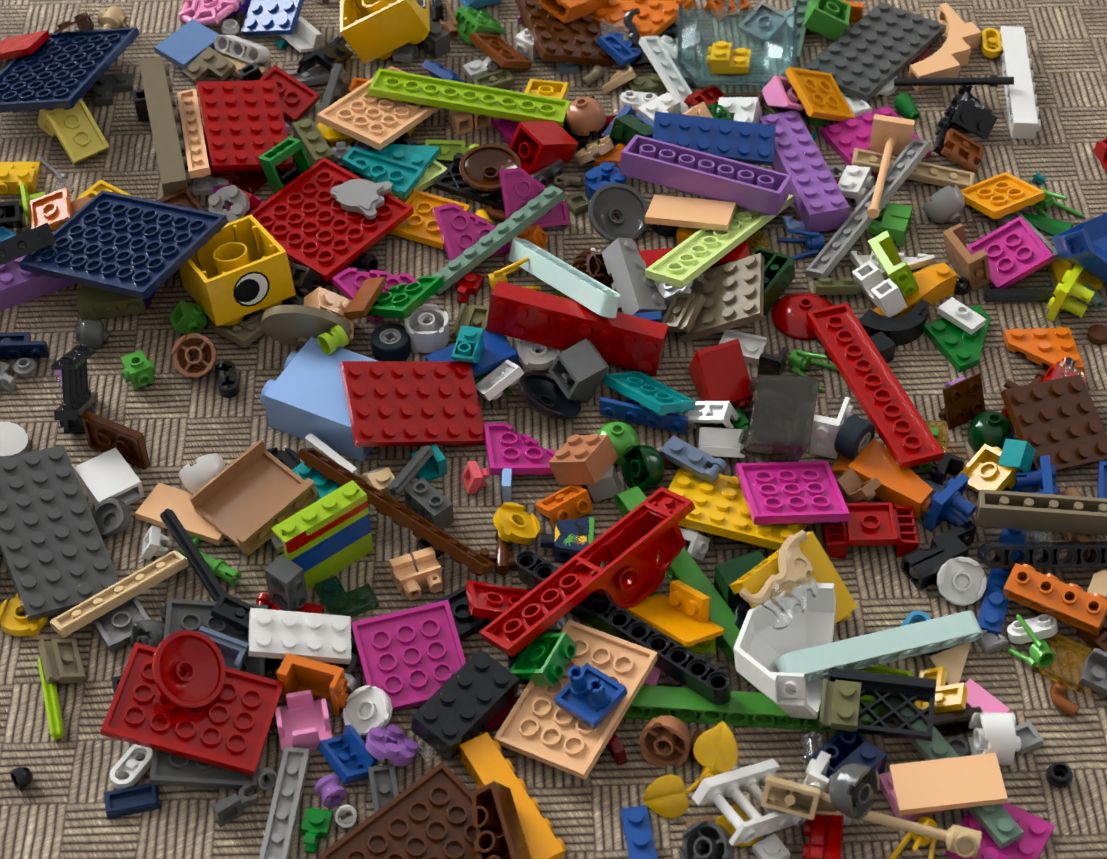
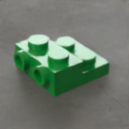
(545, 659)

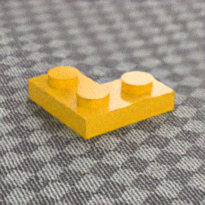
(948, 697)

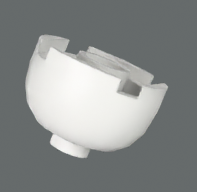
(202, 472)

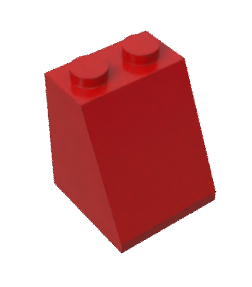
(542, 144)
(722, 374)

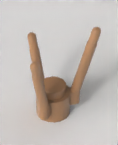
(450, 27)

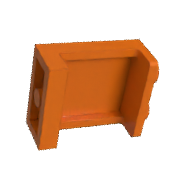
(321, 678)

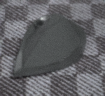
(112, 517)

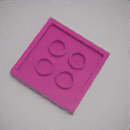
(1012, 253)
(1029, 847)

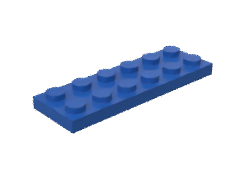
(719, 137)

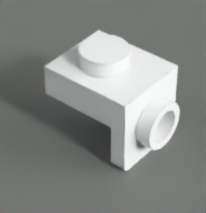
(698, 543)

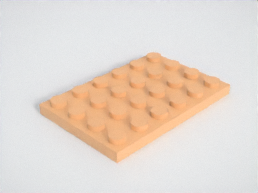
(373, 118)
(553, 735)

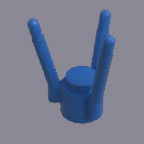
(814, 242)

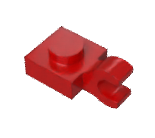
(469, 284)

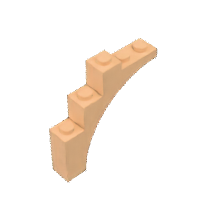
(954, 53)

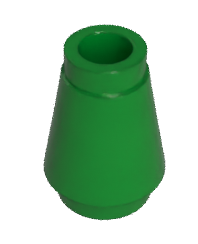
(906, 106)

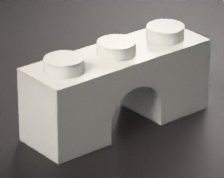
(880, 291)

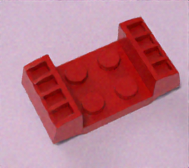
(873, 526)

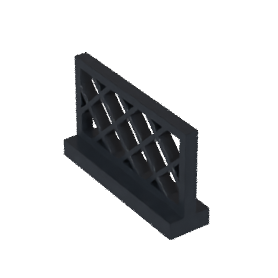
(472, 194)
(889, 686)

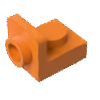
(856, 11)

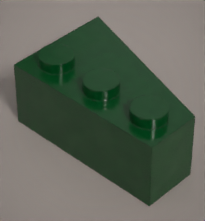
(778, 274)

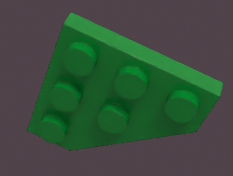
(404, 299)
(957, 345)

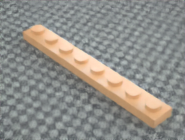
(193, 134)

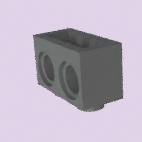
(429, 503)
(286, 584)

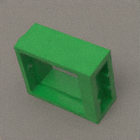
(279, 153)

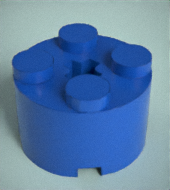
(602, 176)

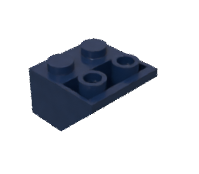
(849, 748)

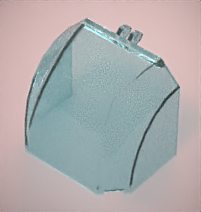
(767, 34)

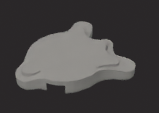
(361, 196)

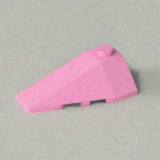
(781, 94)

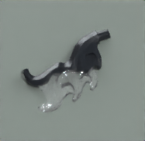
(629, 33)

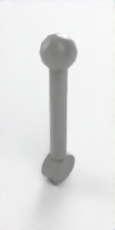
(41, 159)

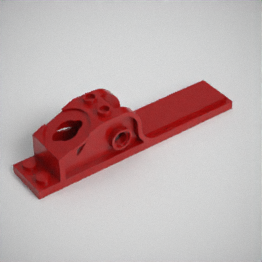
(626, 580)

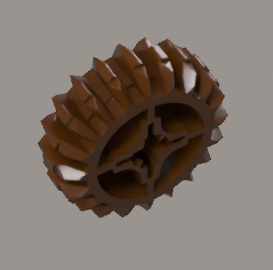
(592, 264)

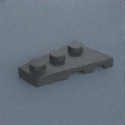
(335, 88)

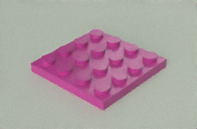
(855, 134)
(791, 492)
(409, 652)

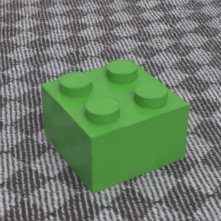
(828, 17)

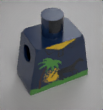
(569, 538)

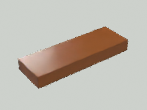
(365, 298)

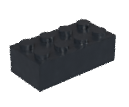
(465, 704)

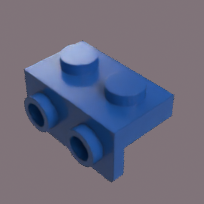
(347, 755)

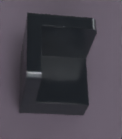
(773, 365)

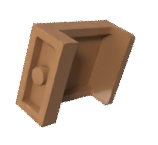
(972, 267)

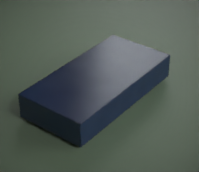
(131, 800)

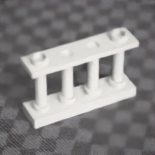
(732, 785)

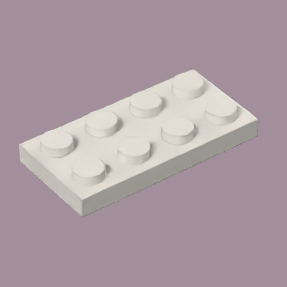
(299, 633)

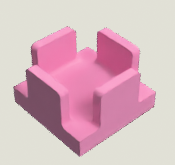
(303, 721)

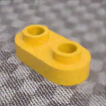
(991, 43)

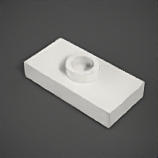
(857, 106)
(961, 316)

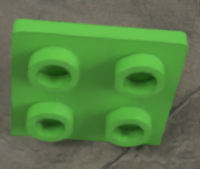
(474, 22)

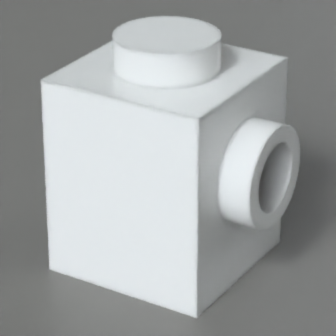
(525, 45)

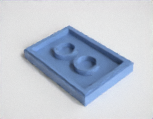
(186, 43)

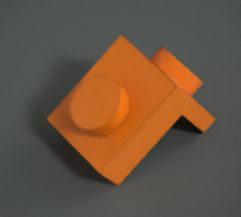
(534, 235)

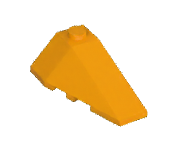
(934, 284)

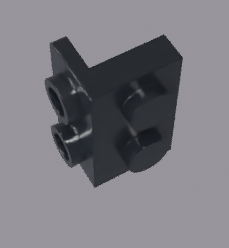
(973, 118)

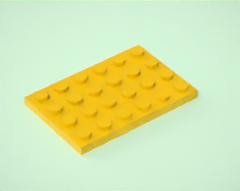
(724, 512)

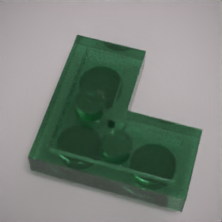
(344, 603)

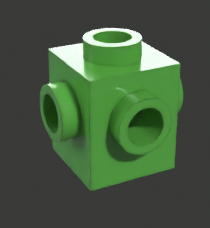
(188, 318)
(137, 369)

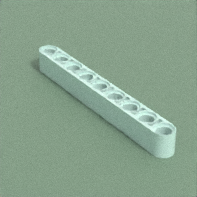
(565, 278)
(882, 646)

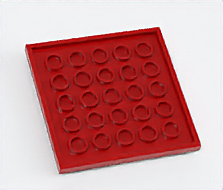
(315, 226)

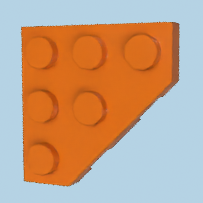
(1044, 345)

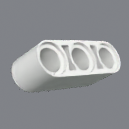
(235, 45)

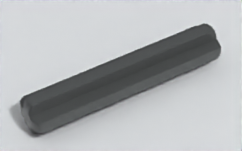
(410, 470)

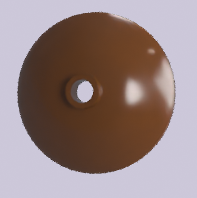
(482, 164)

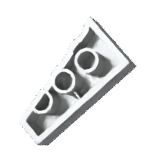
(629, 278)

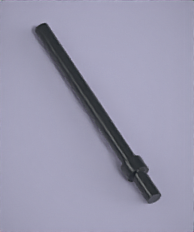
(993, 81)

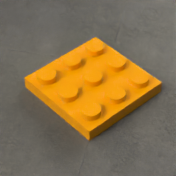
(819, 94)
(1002, 195)
(422, 224)

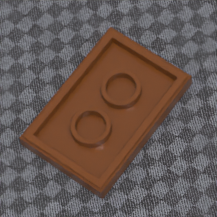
(500, 51)

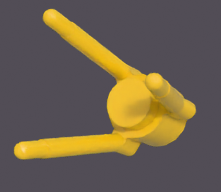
(500, 275)
(919, 839)

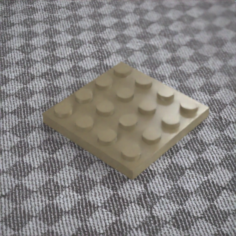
(732, 297)

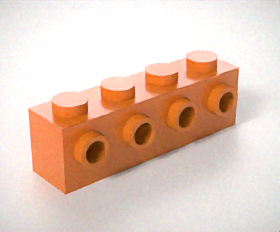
(1056, 598)

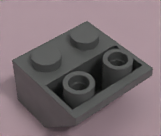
(579, 371)

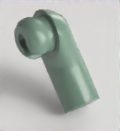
(1097, 300)

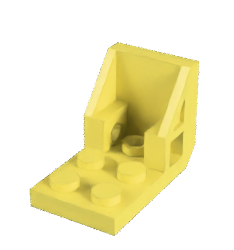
(75, 131)

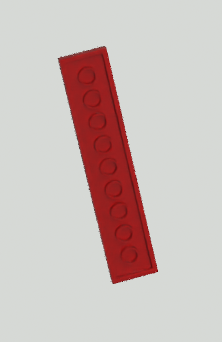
(875, 386)

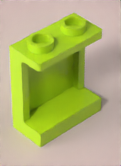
(887, 258)

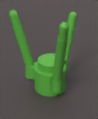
(1049, 201)
(801, 360)
(1039, 652)

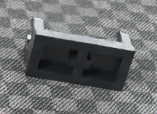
(304, 276)

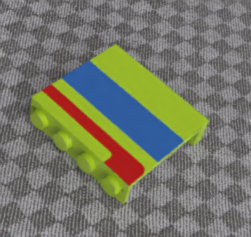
(328, 533)

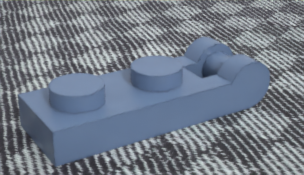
(693, 459)

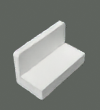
(305, 36)
(720, 442)

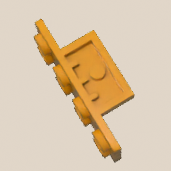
(679, 616)

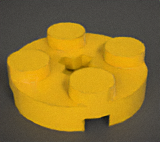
(515, 524)
(17, 625)

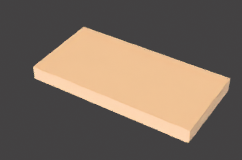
(690, 212)
(178, 500)
(948, 784)

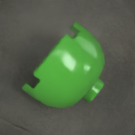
(621, 436)

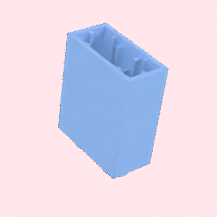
(313, 399)

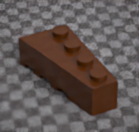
(497, 824)

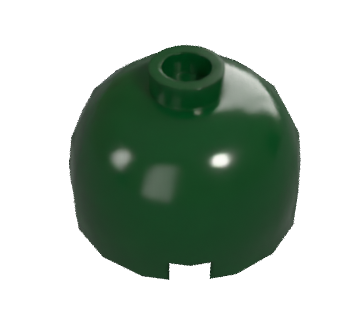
(989, 429)
(643, 467)

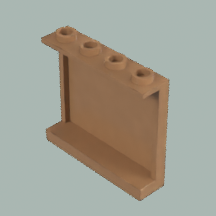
(252, 498)

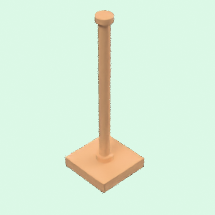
(889, 137)

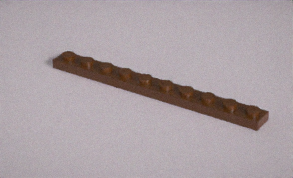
(402, 515)

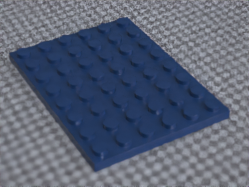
(61, 69)
(124, 244)

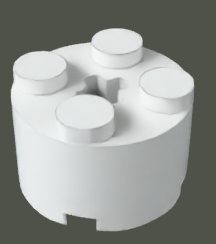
(428, 329)
(994, 735)

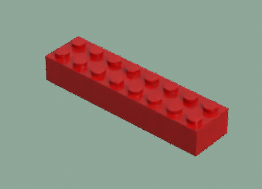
(565, 322)

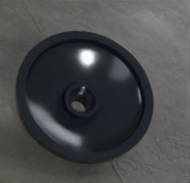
(546, 396)

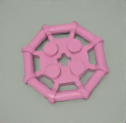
(207, 11)

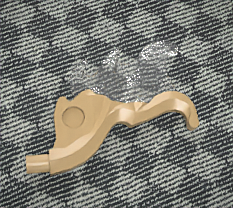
(789, 586)

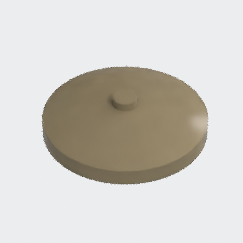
(298, 323)

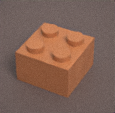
(583, 459)

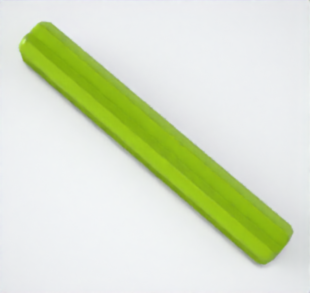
(52, 705)

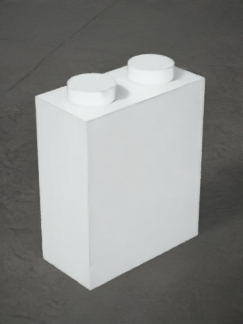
(109, 478)

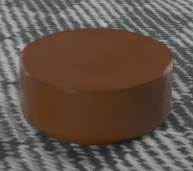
(1097, 334)

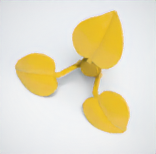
(718, 753)

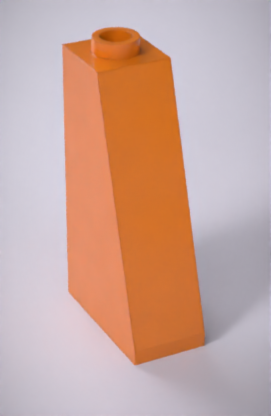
(571, 9)
(897, 484)

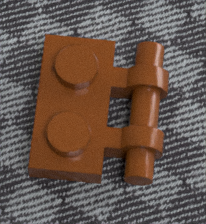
(959, 144)

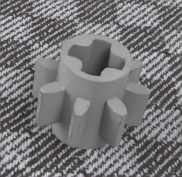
(340, 151)

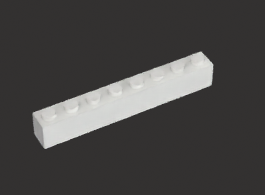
(1019, 97)

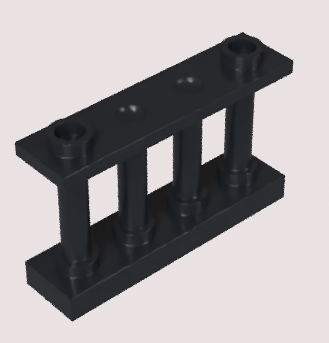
(26, 243)
(76, 395)

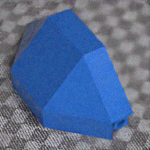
(1085, 246)

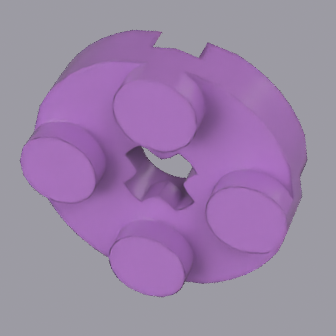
(391, 744)

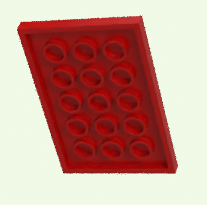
(241, 123)
(412, 403)
(221, 733)

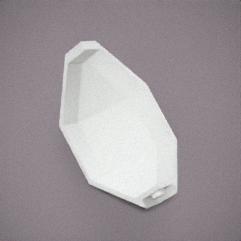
(761, 645)

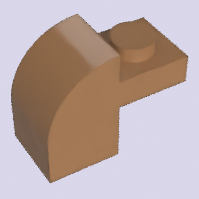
(854, 489)

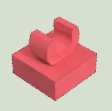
(474, 477)

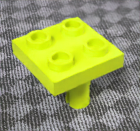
(1063, 295)

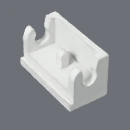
(712, 413)

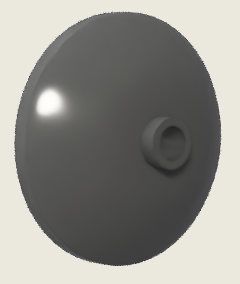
(623, 203)

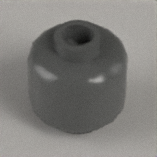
(91, 333)

